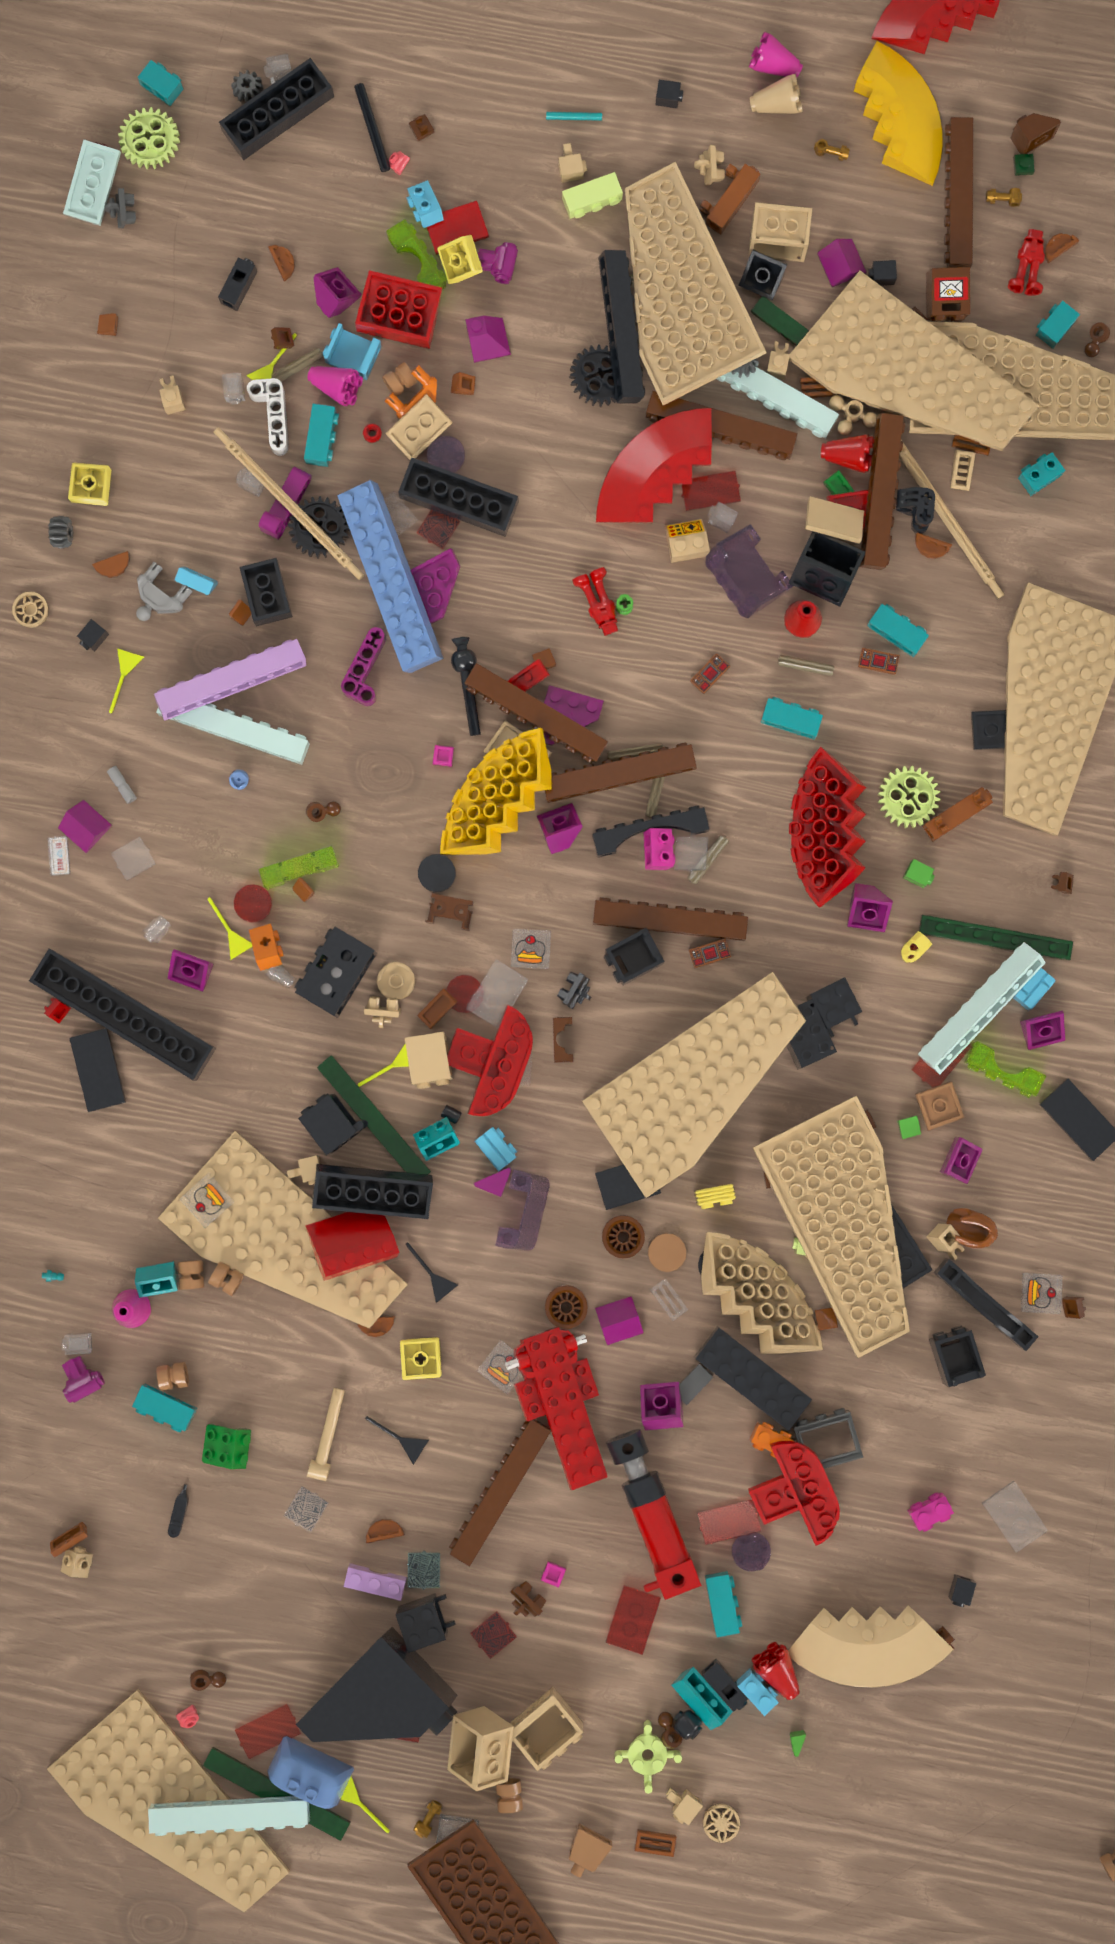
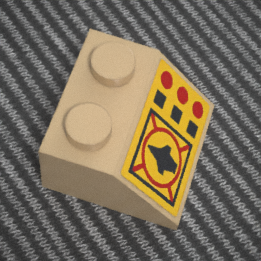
(687, 540)

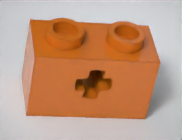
(265, 946)

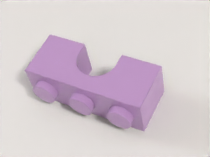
(384, 1585)

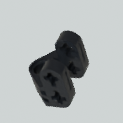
(914, 503)

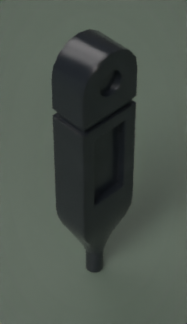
(178, 1513)

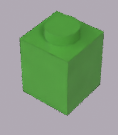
(919, 874)

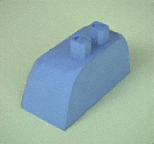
(309, 1773)

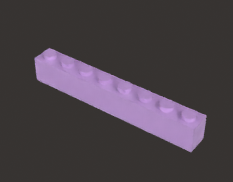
(230, 679)

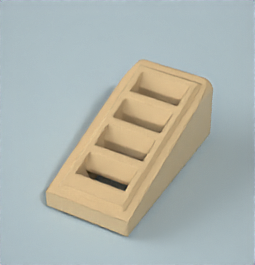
(958, 453)

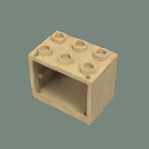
(780, 231)
(428, 1060)
(546, 1729)
(480, 1748)

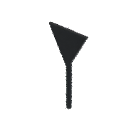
(440, 1285)
(412, 1446)

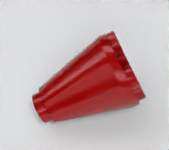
(849, 452)
(802, 624)
(777, 1670)

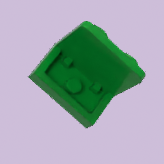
(226, 1446)

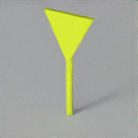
(266, 372)
(127, 663)
(236, 943)
(400, 1061)
(350, 1795)

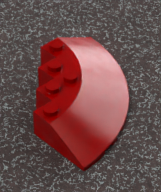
(913, 22)
(653, 464)
(824, 827)

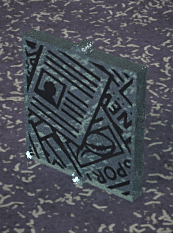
(423, 1570)

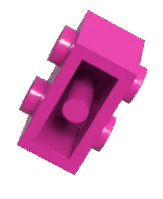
(658, 849)
(929, 1512)

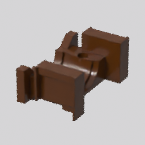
(450, 909)
(559, 1052)

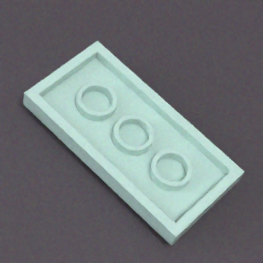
(92, 182)

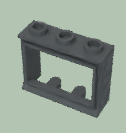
(822, 1420)

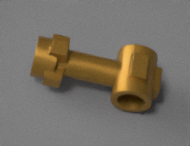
(822, 147)
(1014, 196)
(422, 1827)

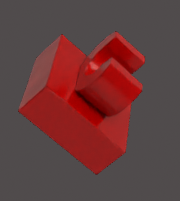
(57, 1010)

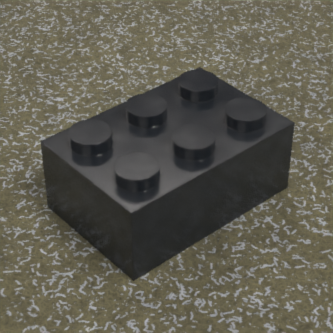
(266, 592)

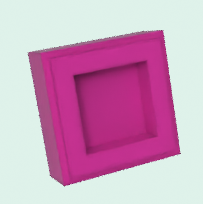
(443, 755)
(553, 1574)

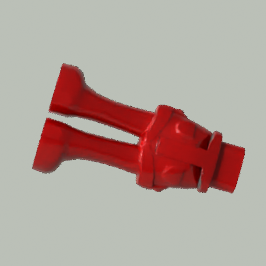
(1032, 254)
(603, 611)

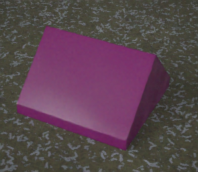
(840, 261)
(84, 825)
(189, 970)
(1044, 1030)
(961, 1160)
(495, 1183)
(619, 1320)

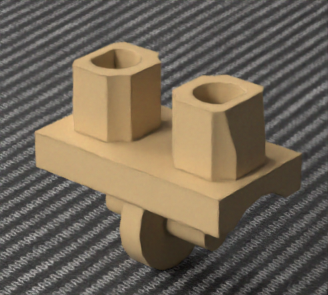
(708, 165)
(391, 1010)

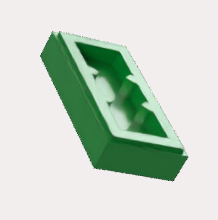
(838, 484)

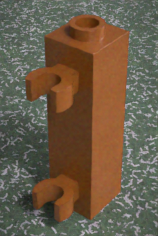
(732, 199)
(958, 813)

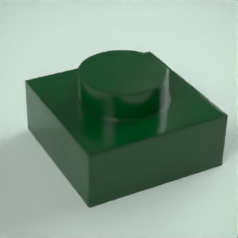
(1023, 164)

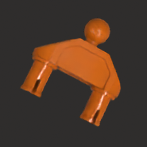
(429, 387)

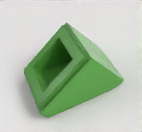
(909, 1127)
(797, 1739)

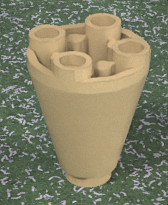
(778, 97)

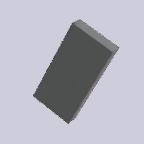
(694, 1383)

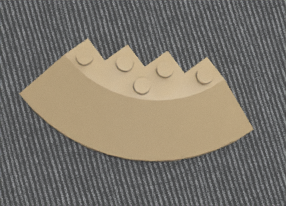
(759, 1294)
(870, 1650)

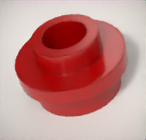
(372, 427)

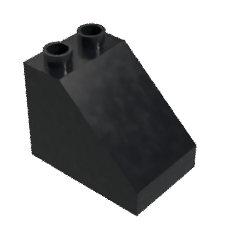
(382, 1698)

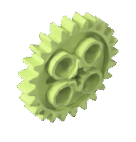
(146, 122)
(895, 807)

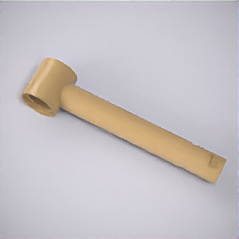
(320, 1468)

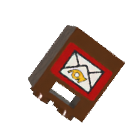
(947, 287)

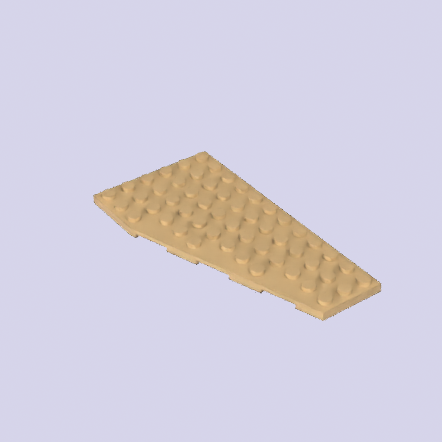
(684, 297)
(903, 364)
(1071, 394)
(1054, 698)
(687, 1091)
(841, 1211)
(268, 1237)
(141, 1762)

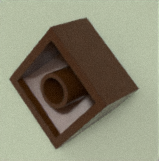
(1033, 132)

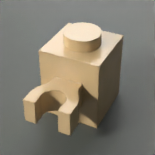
(570, 165)
(778, 362)
(171, 397)
(307, 1169)
(944, 1239)
(685, 1806)

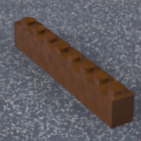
(960, 193)
(732, 428)
(881, 491)
(535, 713)
(621, 773)
(670, 920)
(500, 1491)

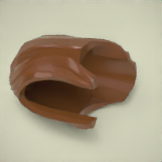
(973, 1227)

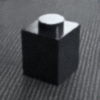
(668, 94)
(883, 272)
(92, 636)
(962, 1590)

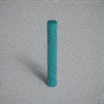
(573, 116)

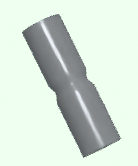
(120, 782)

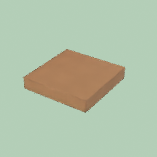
(939, 1105)

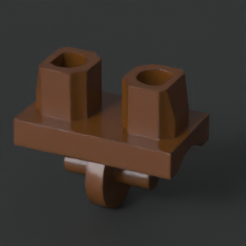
(533, 1606)

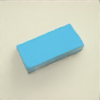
(195, 580)

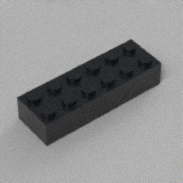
(276, 109)
(458, 497)
(372, 1191)
(753, 1378)

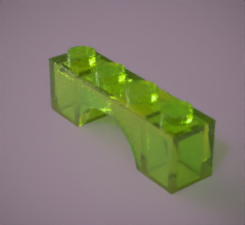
(403, 239)
(306, 864)
(982, 1058)

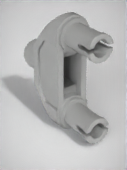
(155, 598)

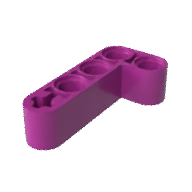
(277, 518)
(367, 664)

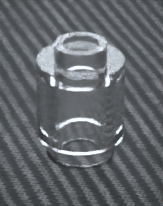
(157, 929)

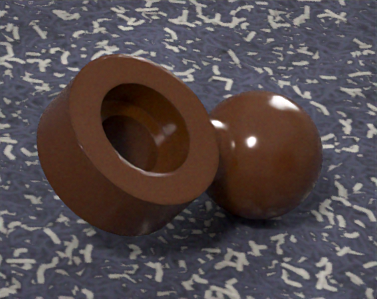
(1092, 349)
(332, 809)
(201, 1680)
(666, 1720)

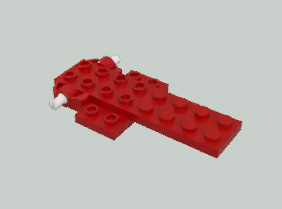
(556, 1388)

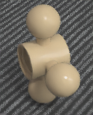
(845, 426)

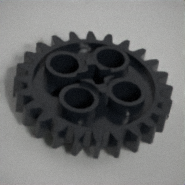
(594, 360)
(331, 516)

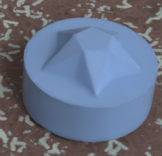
(239, 779)

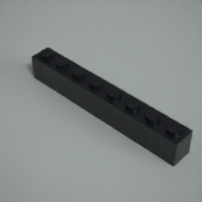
(621, 326)

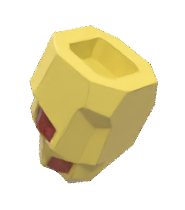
(915, 947)

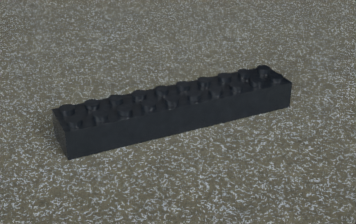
(122, 1014)

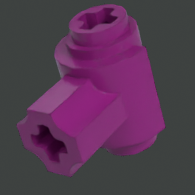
(499, 262)
(81, 1380)

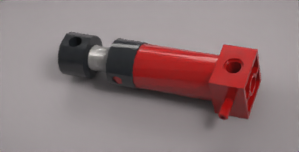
(654, 1518)

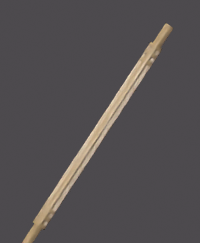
(288, 503)
(951, 523)

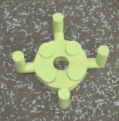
(647, 1766)

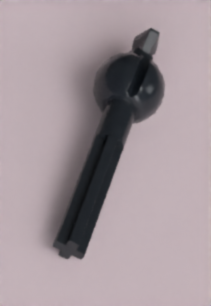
(463, 662)

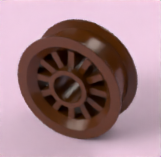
(636, 1247)
(556, 1320)

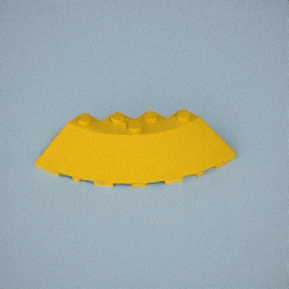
(904, 113)
(496, 794)

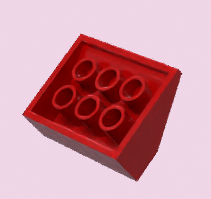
(398, 309)
(351, 1242)

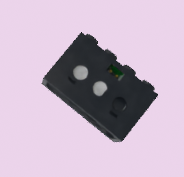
(334, 979)

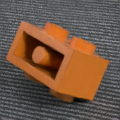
(764, 1435)

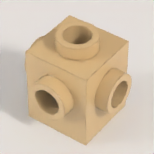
(76, 1562)

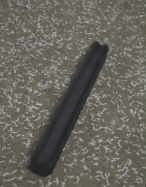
(372, 127)

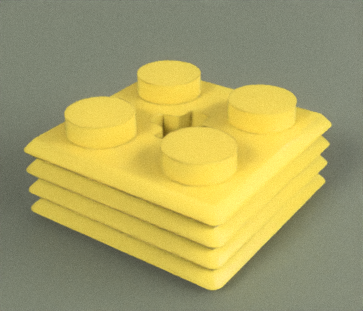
(460, 259)
(84, 473)
(722, 1194)
(431, 1365)

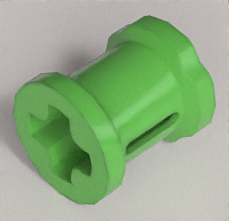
(619, 607)

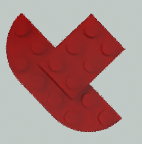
(496, 1062)
(800, 1488)

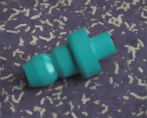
(52, 1276)

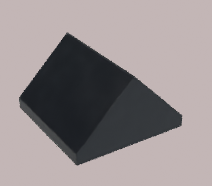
(763, 275)

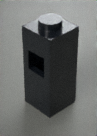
(238, 283)
(724, 1685)

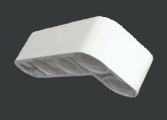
(274, 417)

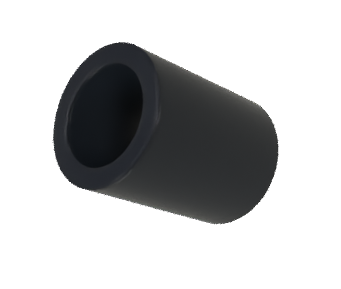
(452, 1114)

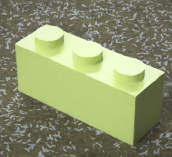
(592, 195)

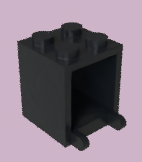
(638, 955)
(835, 1004)
(330, 1123)
(957, 1361)
(422, 1622)

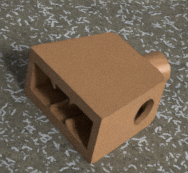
(588, 1850)

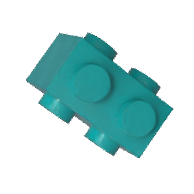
(1041, 474)
(436, 1139)

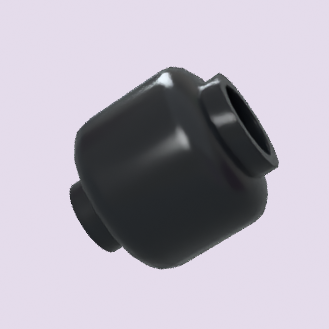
(687, 1724)

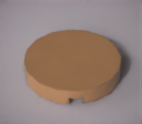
(667, 1252)

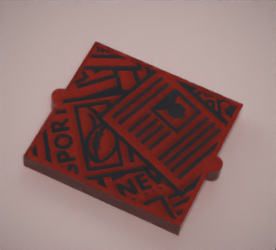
(438, 528)
(493, 1634)

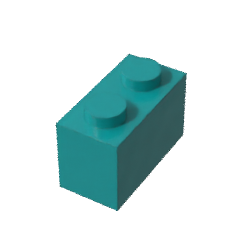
(160, 82)
(1057, 324)
(156, 1279)

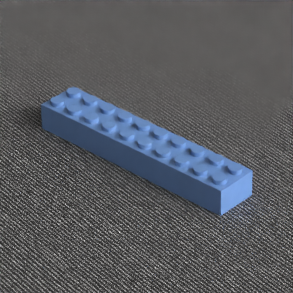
(390, 576)

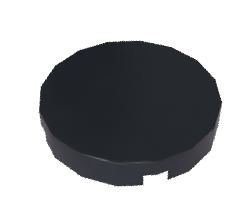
(436, 873)

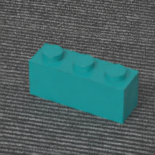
(321, 435)
(898, 629)
(791, 718)
(164, 1408)
(723, 1604)
(701, 1698)

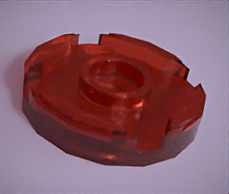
(252, 903)
(462, 989)

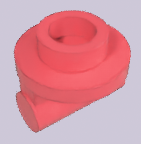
(398, 162)
(188, 1717)

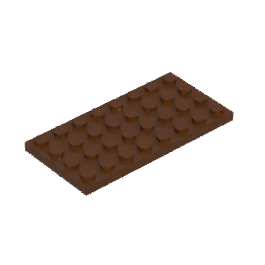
(478, 1891)

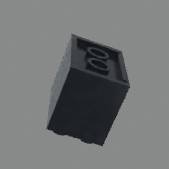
(826, 568)
(812, 1039)

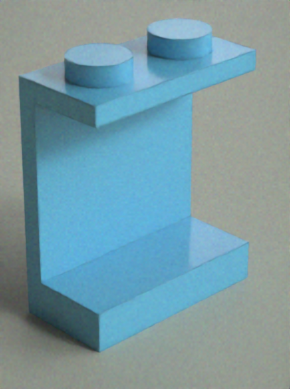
(351, 351)

